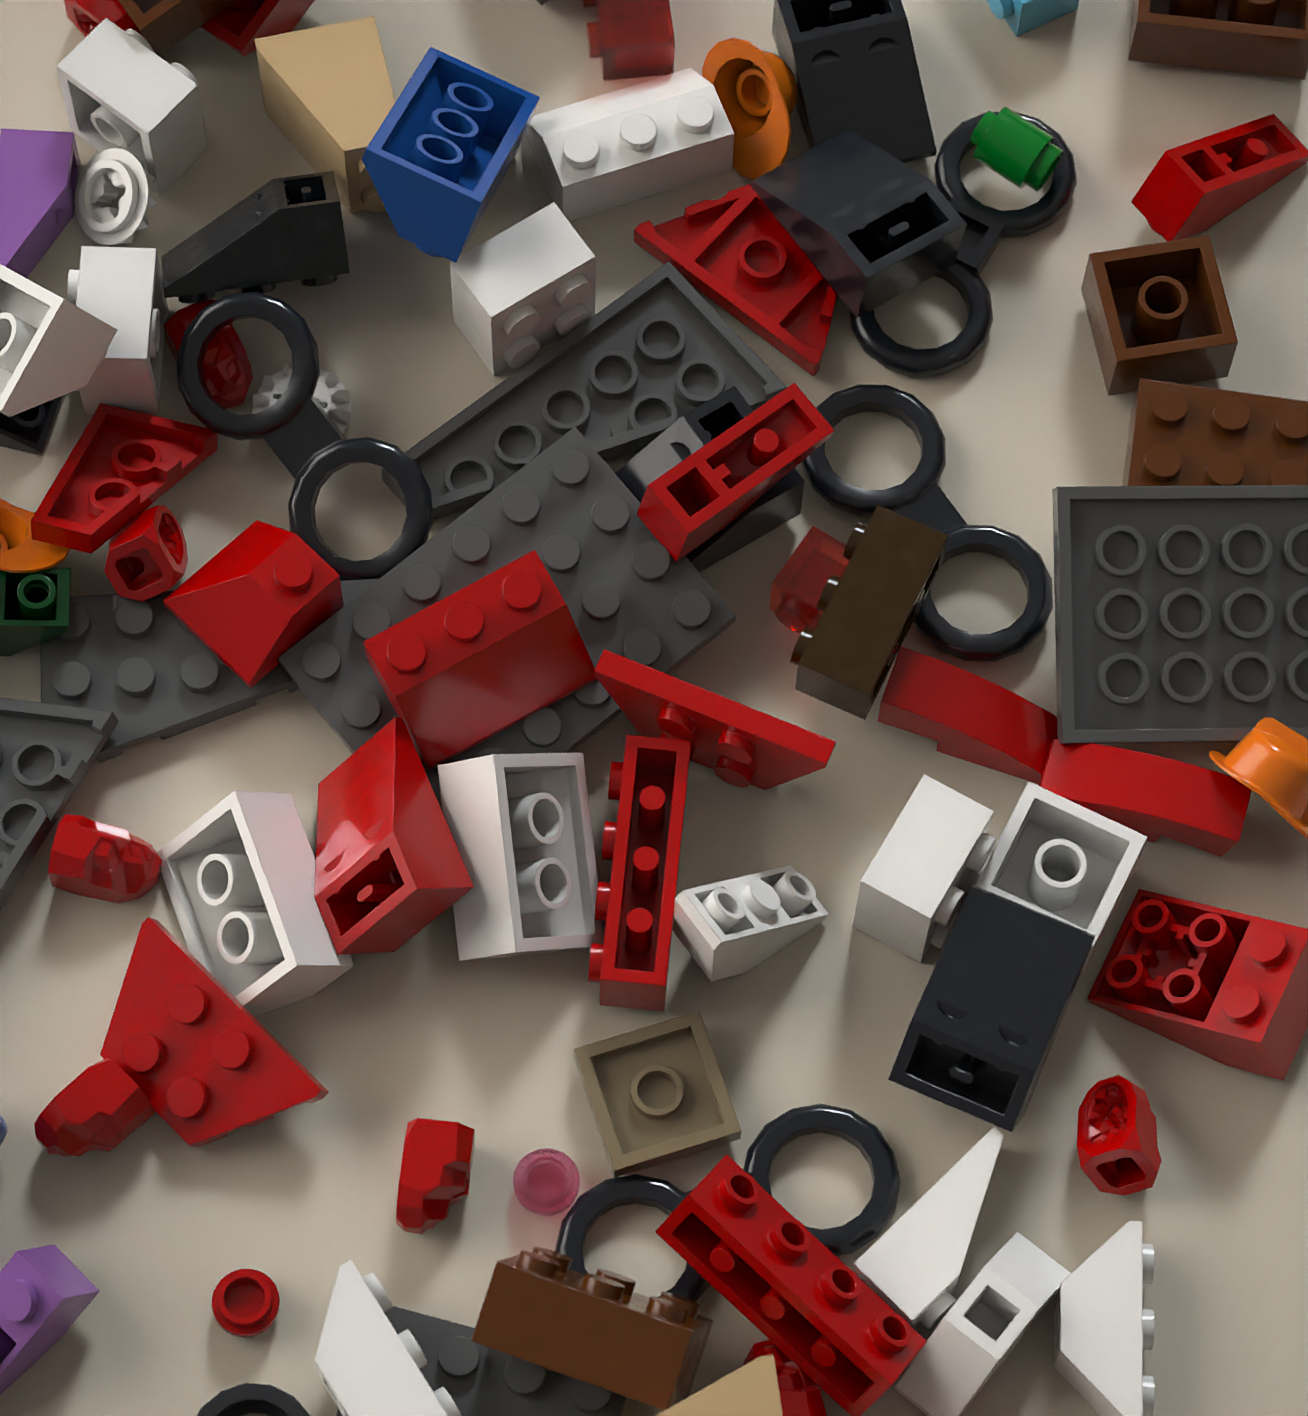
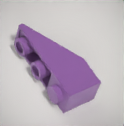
(35, 193)
(38, 1304)

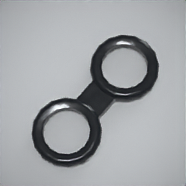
(981, 236)
(301, 431)
(926, 503)
(758, 1160)

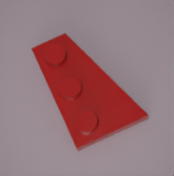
(116, 474)

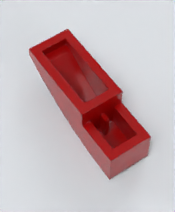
(967, 715)
(1150, 793)

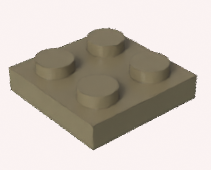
(657, 1094)

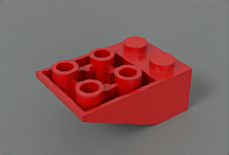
(383, 848)
(1210, 981)

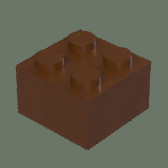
(1159, 314)

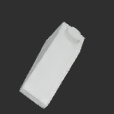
(923, 1252)

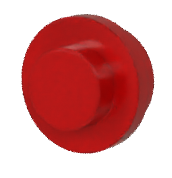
(245, 1302)

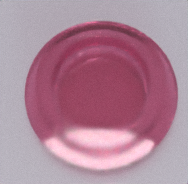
(546, 1182)

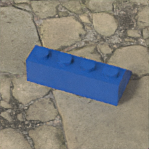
(446, 151)

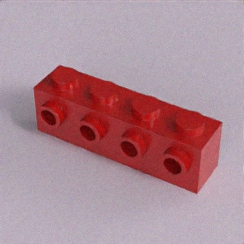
(643, 875)
(791, 1287)

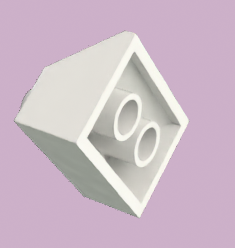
(632, 143)
(44, 344)
(527, 852)
(249, 902)

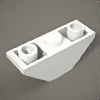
(745, 919)
(1104, 1326)
(982, 1328)
(365, 1360)

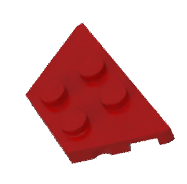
(750, 269)
(724, 734)
(197, 1046)

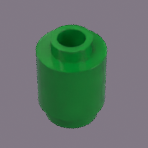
(1015, 149)

